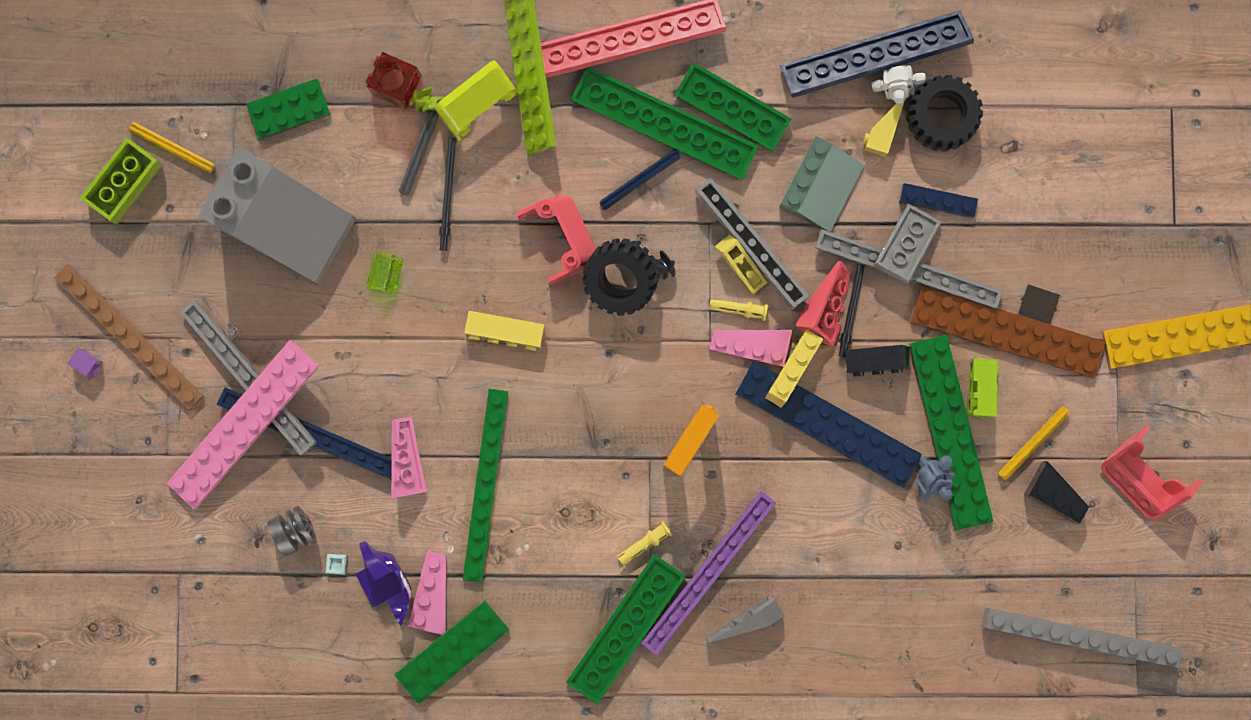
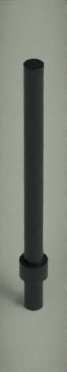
(444, 230)
(846, 336)

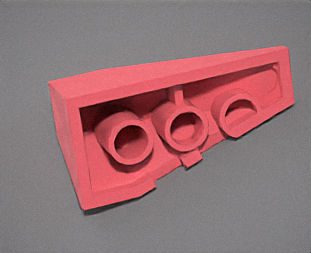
(824, 307)

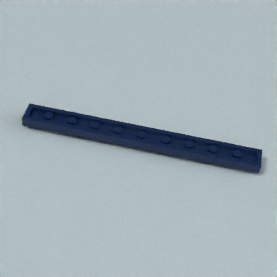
(329, 442)

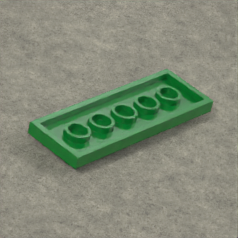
(732, 107)
(451, 651)

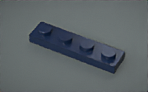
(938, 200)

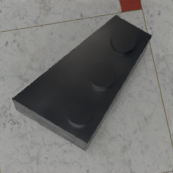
(878, 359)
(1056, 494)

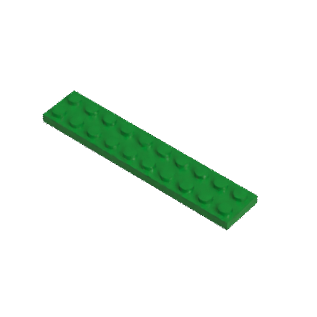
(664, 123)
(951, 430)

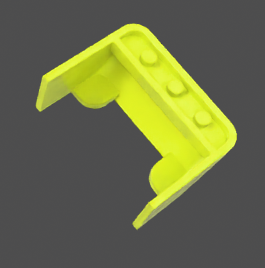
(474, 98)

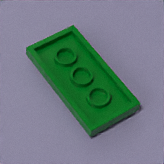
(288, 109)

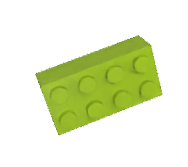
(121, 181)

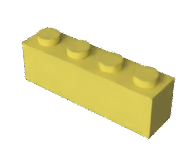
(504, 329)
(794, 368)

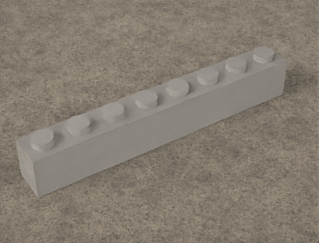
(752, 243)

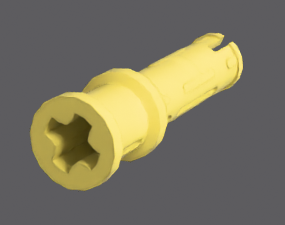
(748, 309)
(652, 538)

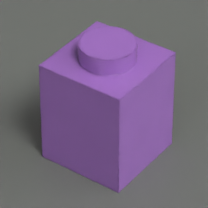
(85, 363)

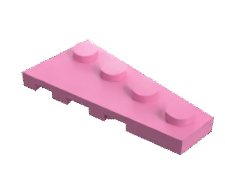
(756, 345)
(406, 462)
(430, 599)

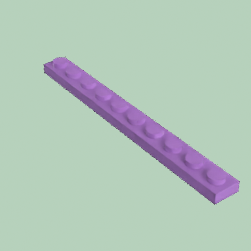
(708, 572)

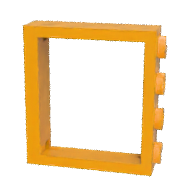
(691, 439)

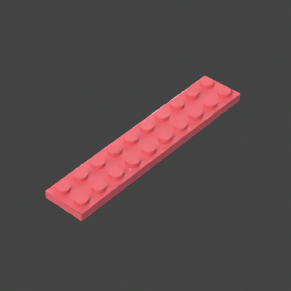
(632, 37)

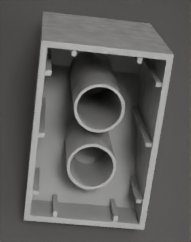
(277, 216)

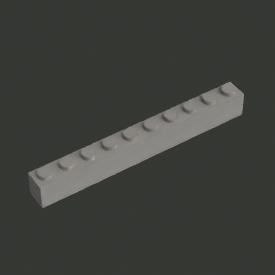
(1082, 637)

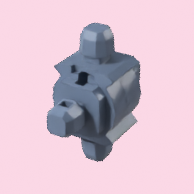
(935, 478)

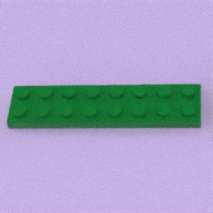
(625, 629)

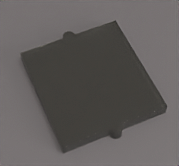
(1038, 304)

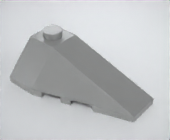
(757, 617)

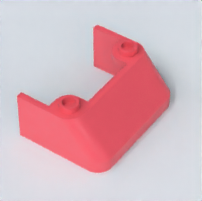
(573, 228)
(1141, 483)

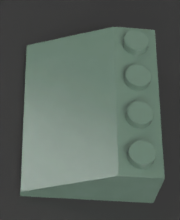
(822, 184)

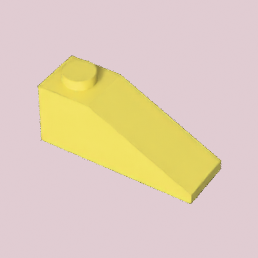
(881, 135)
(741, 263)

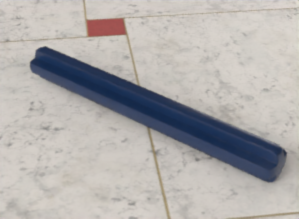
(640, 179)

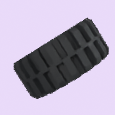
(957, 92)
(604, 292)

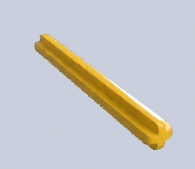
(171, 147)
(1036, 440)

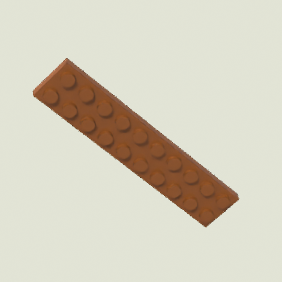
(1008, 332)

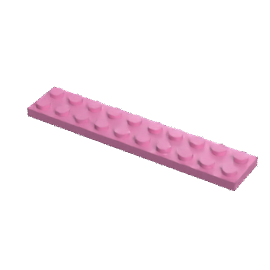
(243, 424)

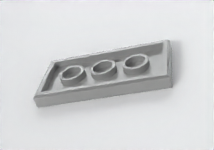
(907, 244)

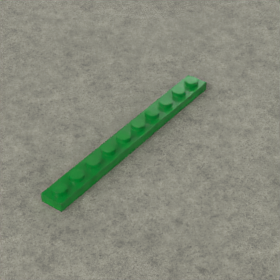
(485, 485)

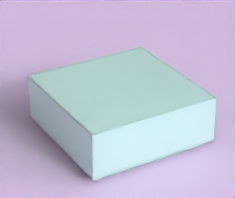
(336, 564)

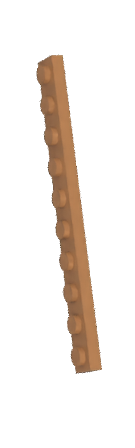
(129, 337)

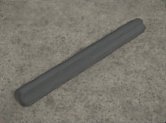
(418, 152)

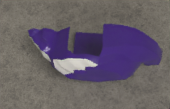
(384, 581)

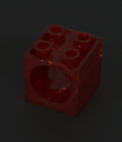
(401, 95)

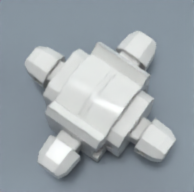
(899, 83)

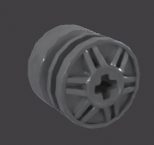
(287, 533)

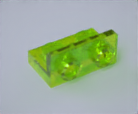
(384, 273)

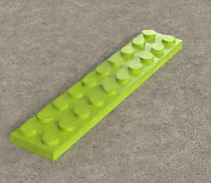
(530, 76)

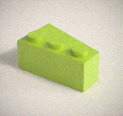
(982, 388)

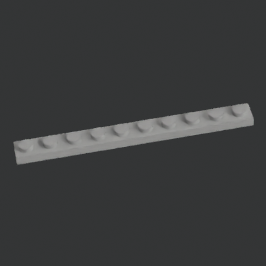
(923, 275)
(243, 372)

